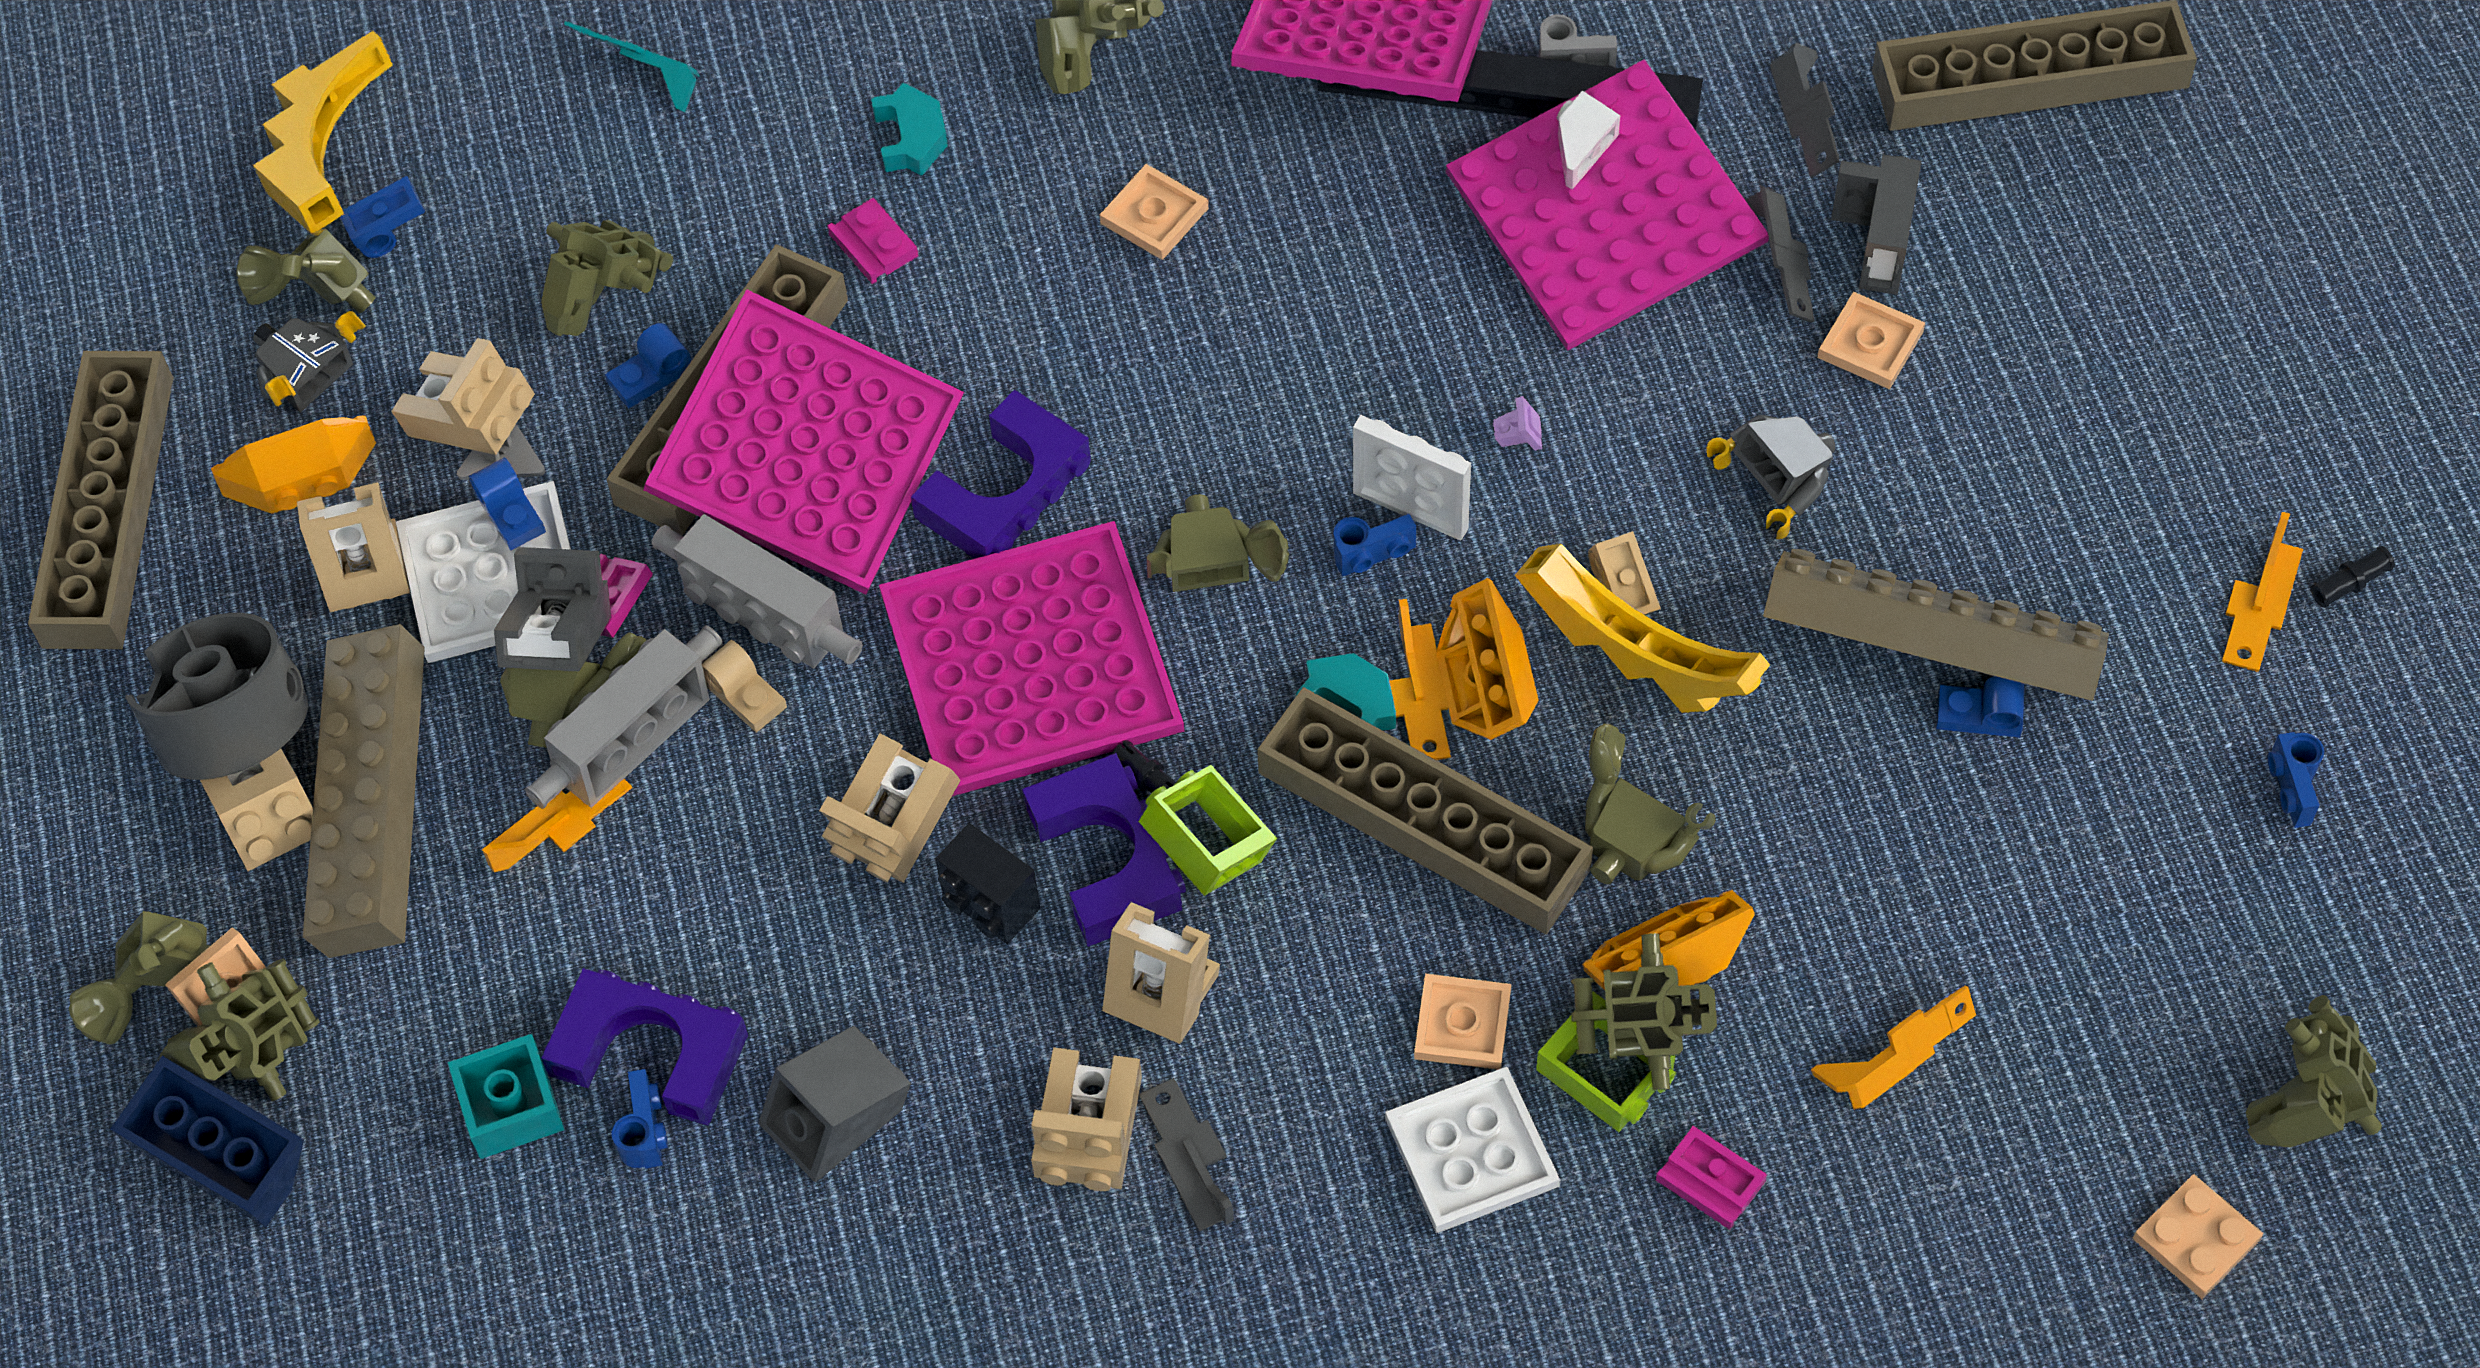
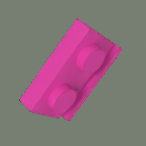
(873, 240)
(625, 584)
(1711, 1177)

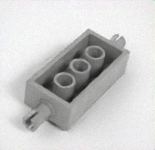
(758, 592)
(626, 718)

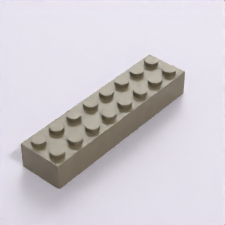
(2033, 65)
(781, 278)
(101, 501)
(1937, 623)
(364, 792)
(1425, 810)

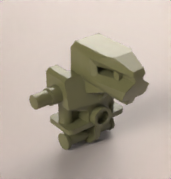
(1074, 28)
(588, 262)
(1644, 1012)
(245, 1027)
(2330, 1084)

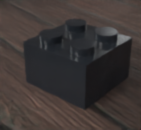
(987, 884)

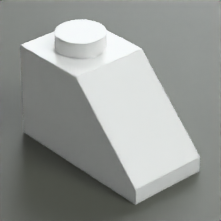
(1584, 135)

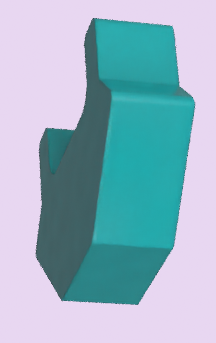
(919, 126)
(1353, 687)

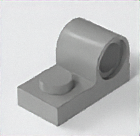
(1561, 43)

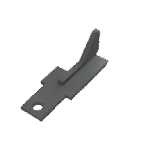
(1806, 107)
(1787, 253)
(1186, 1152)

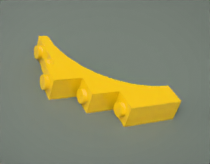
(300, 133)
(1641, 648)

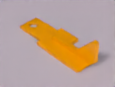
(2262, 606)
(1422, 694)
(562, 820)
(1909, 1047)

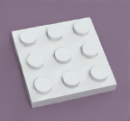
(1411, 477)
(1472, 1149)

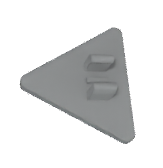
(516, 451)

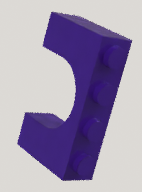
(993, 523)
(1106, 796)
(607, 1006)

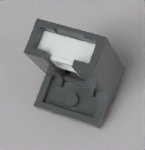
(1885, 202)
(555, 612)

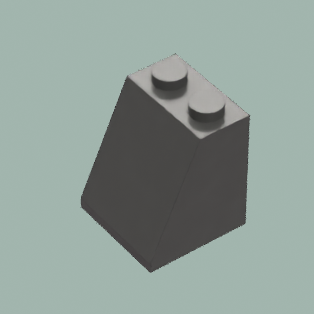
(832, 1101)

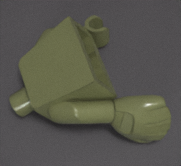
(317, 261)
(1213, 548)
(555, 694)
(1627, 825)
(146, 954)

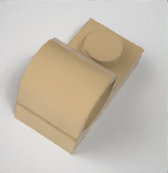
(1623, 571)
(735, 682)

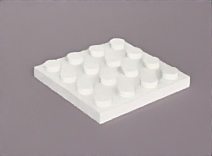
(466, 573)

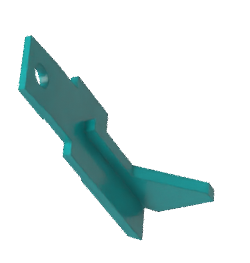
(677, 75)

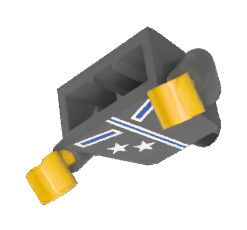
(303, 358)
(1783, 458)

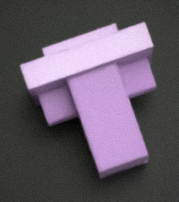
(1519, 426)

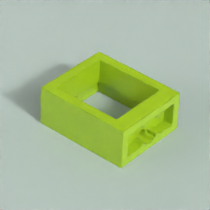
(1227, 809)
(1562, 1046)

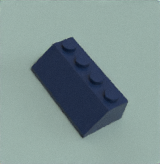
(211, 1141)

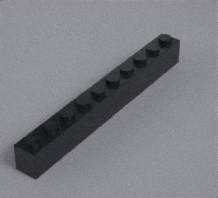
(1530, 86)

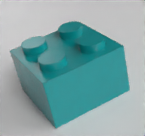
(505, 1096)

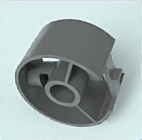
(220, 696)

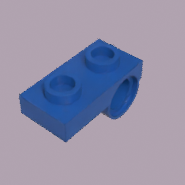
(1374, 544)
(2296, 777)
(643, 1122)

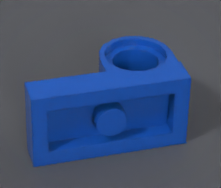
(374, 217)
(658, 364)
(506, 503)
(1990, 710)

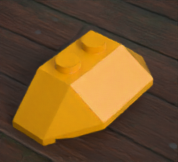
(296, 464)
(1485, 664)
(1693, 937)

